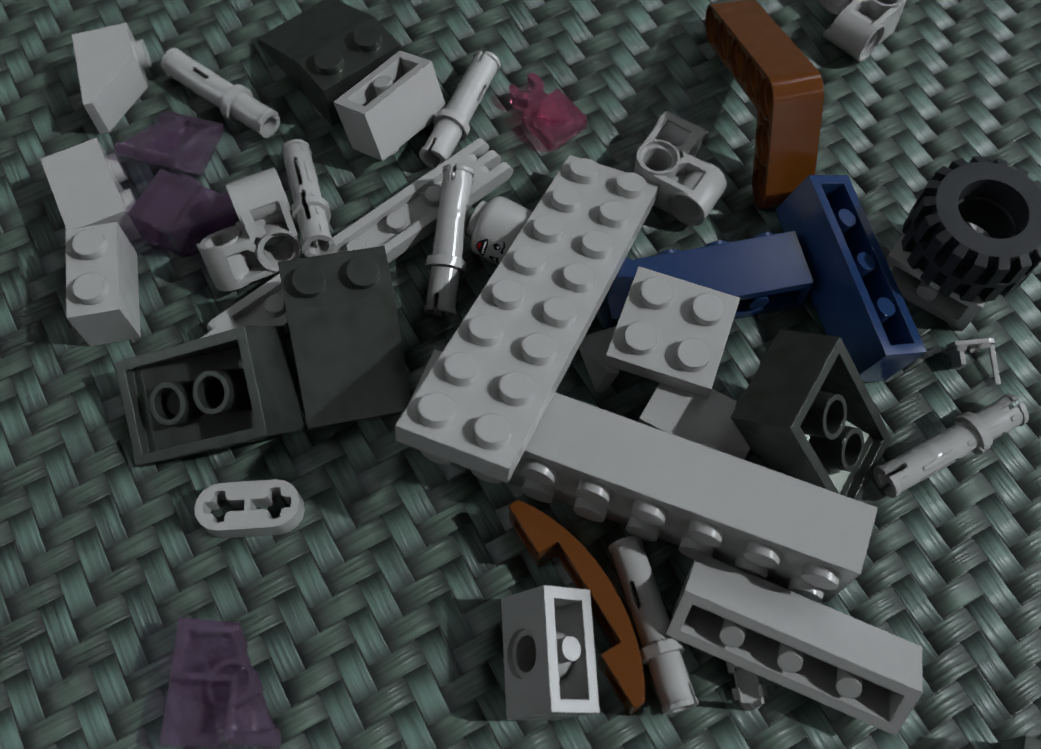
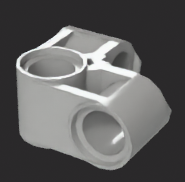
(862, 24)
(685, 183)
(239, 252)

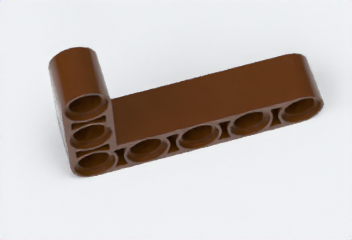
(780, 86)

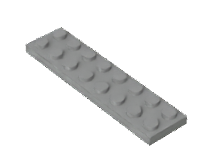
(528, 321)

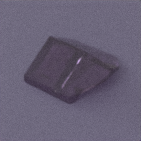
(175, 143)

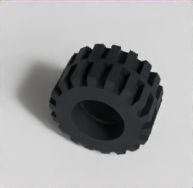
(957, 256)

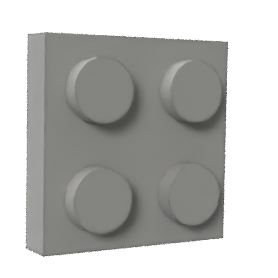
(672, 331)

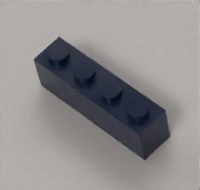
(762, 271)
(851, 277)

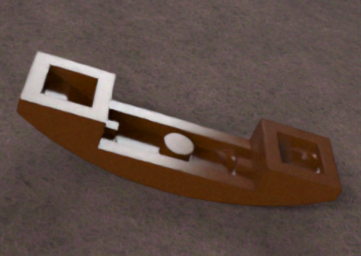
(548, 539)

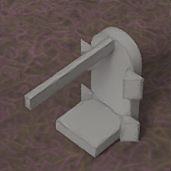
(957, 353)
(748, 689)

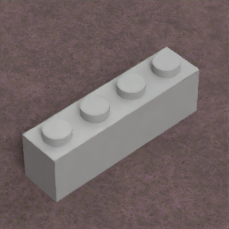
(798, 643)

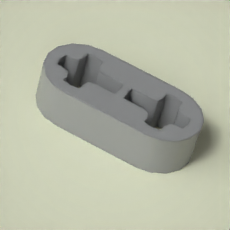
(250, 520)

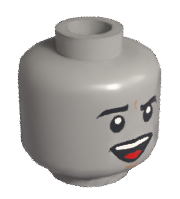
(495, 227)

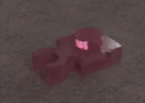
(548, 116)

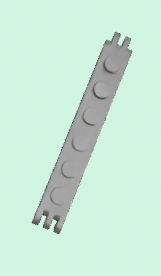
(393, 224)

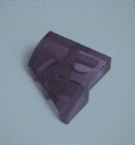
(215, 691)

